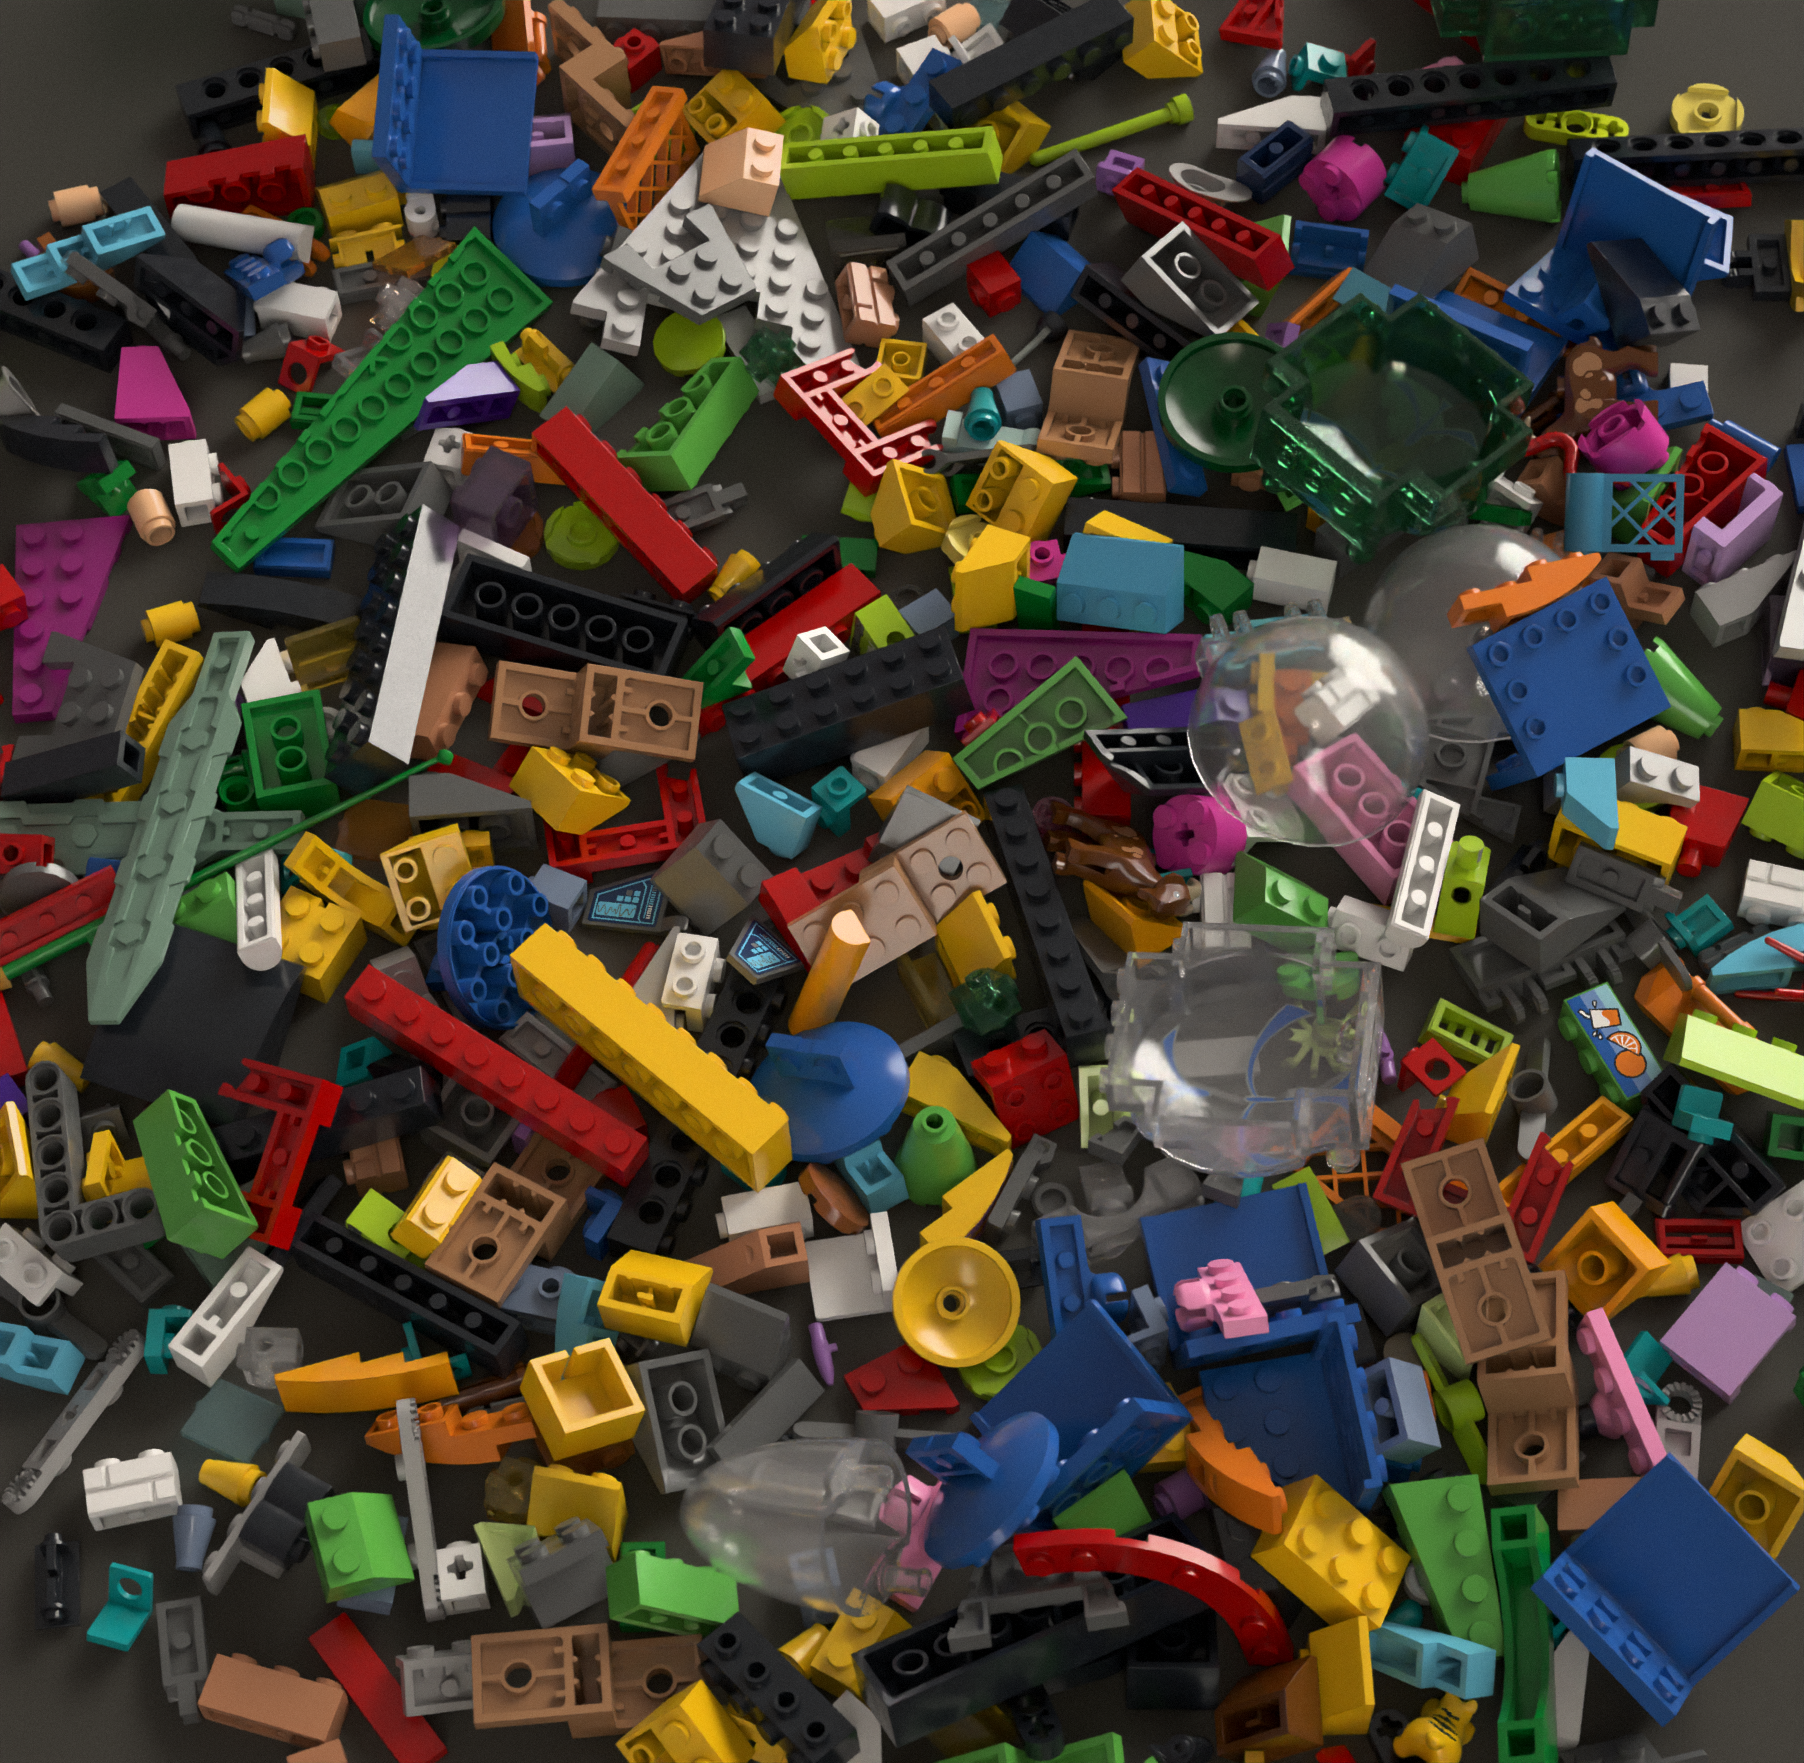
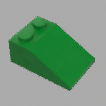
(288, 752)

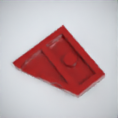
(1255, 23)
(901, 1385)

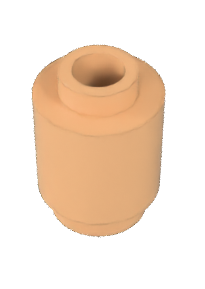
(958, 20)
(76, 205)
(152, 516)
(1654, 740)

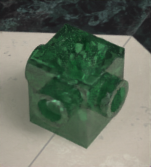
(770, 356)
(985, 1000)

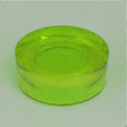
(323, 119)

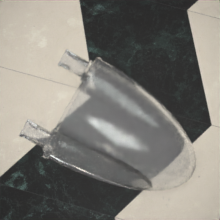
(808, 1523)

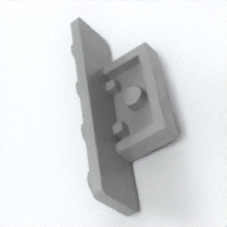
(223, 1562)

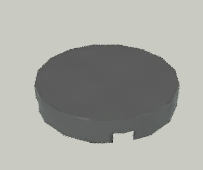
(31, 883)

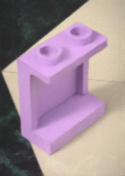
(1719, 552)
(1728, 1331)

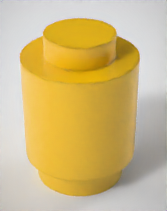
(263, 414)
(170, 622)

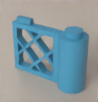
(1590, 521)

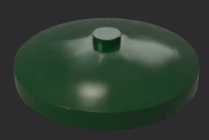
(437, 22)
(1215, 399)

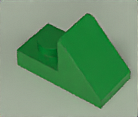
(110, 491)
(723, 668)

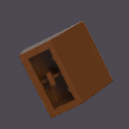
(1272, 1713)

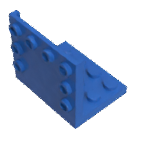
(453, 117)
(1612, 205)
(1518, 343)
(1566, 681)
(1273, 1241)
(1102, 1401)
(1304, 1414)
(1664, 1587)

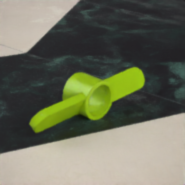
(1457, 1409)

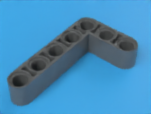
(53, 1180)

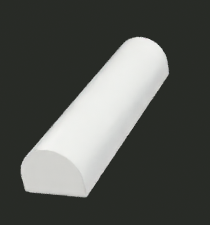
(239, 231)
(1422, 870)
(258, 911)

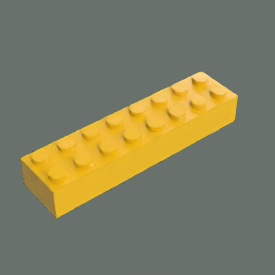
(653, 1056)

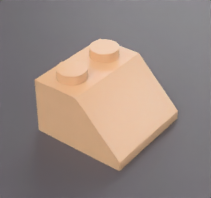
(742, 171)

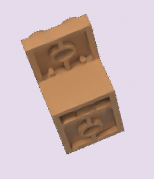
(591, 77)
(1088, 398)
(595, 711)
(906, 893)
(519, 1215)
(1475, 1252)
(1533, 1401)
(577, 1677)

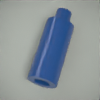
(1750, 440)

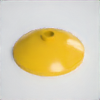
(984, 1296)

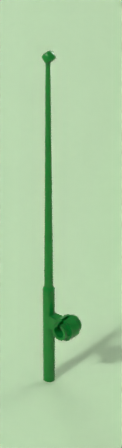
(87, 932)

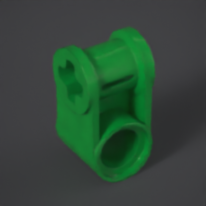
(238, 785)

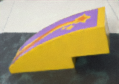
(971, 1202)

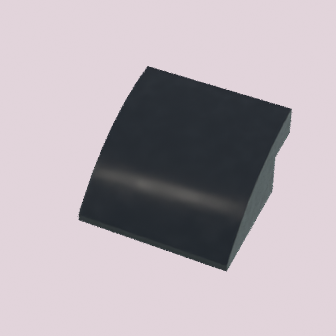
(198, 1026)

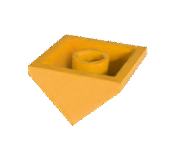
(1129, 921)

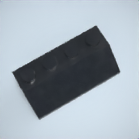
(771, 588)

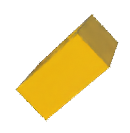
(904, 358)

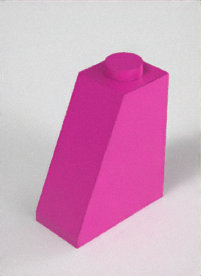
(150, 396)

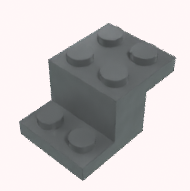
(562, 1571)

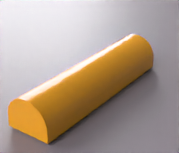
(830, 974)
(1580, 1141)

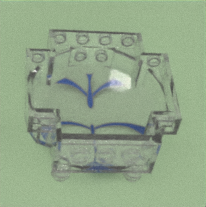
(1247, 1049)

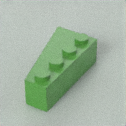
(692, 427)
(1040, 726)
(191, 1178)
(1451, 1554)

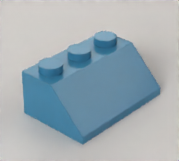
(1122, 583)

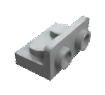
(436, 1679)

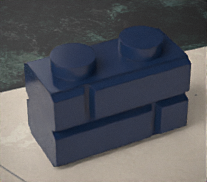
(1275, 161)

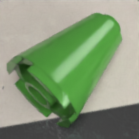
(1518, 188)
(1692, 706)
(934, 1156)

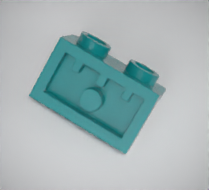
(1420, 170)

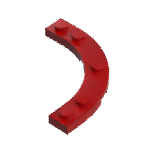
(1171, 1562)

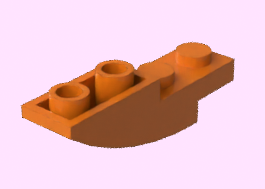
(1535, 589)
(458, 1439)
(1232, 1476)

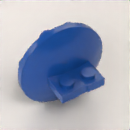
(556, 227)
(477, 931)
(836, 1087)
(985, 1486)

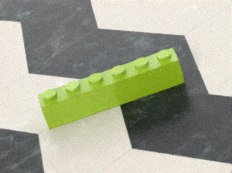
(903, 159)

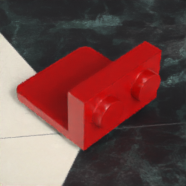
(1029, 1086)

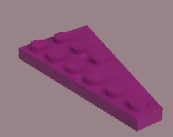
(64, 580)
(1012, 663)

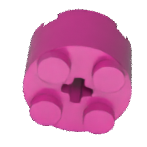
(1343, 179)
(1625, 441)
(1196, 835)

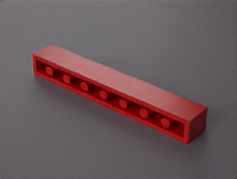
(497, 1076)

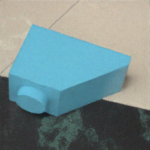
(1590, 797)
(777, 815)

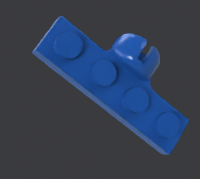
(907, 107)
(261, 276)
(1676, 405)
(1180, 473)
(1067, 1275)

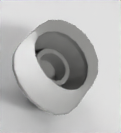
(1207, 185)
(13, 397)

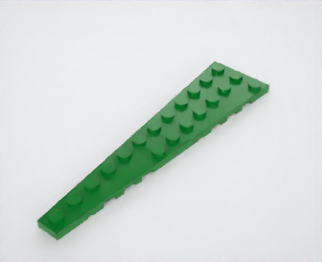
(450, 324)

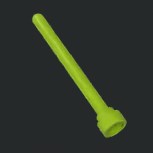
(1176, 111)

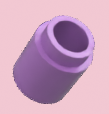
(1177, 1495)

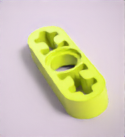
(1548, 133)

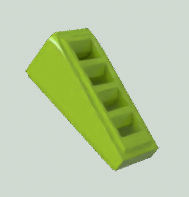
(1470, 1024)

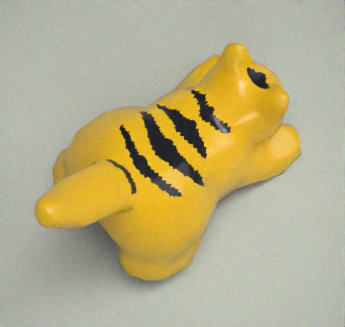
(1439, 1730)

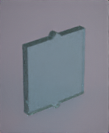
(232, 1421)

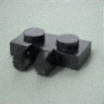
(1767, 268)

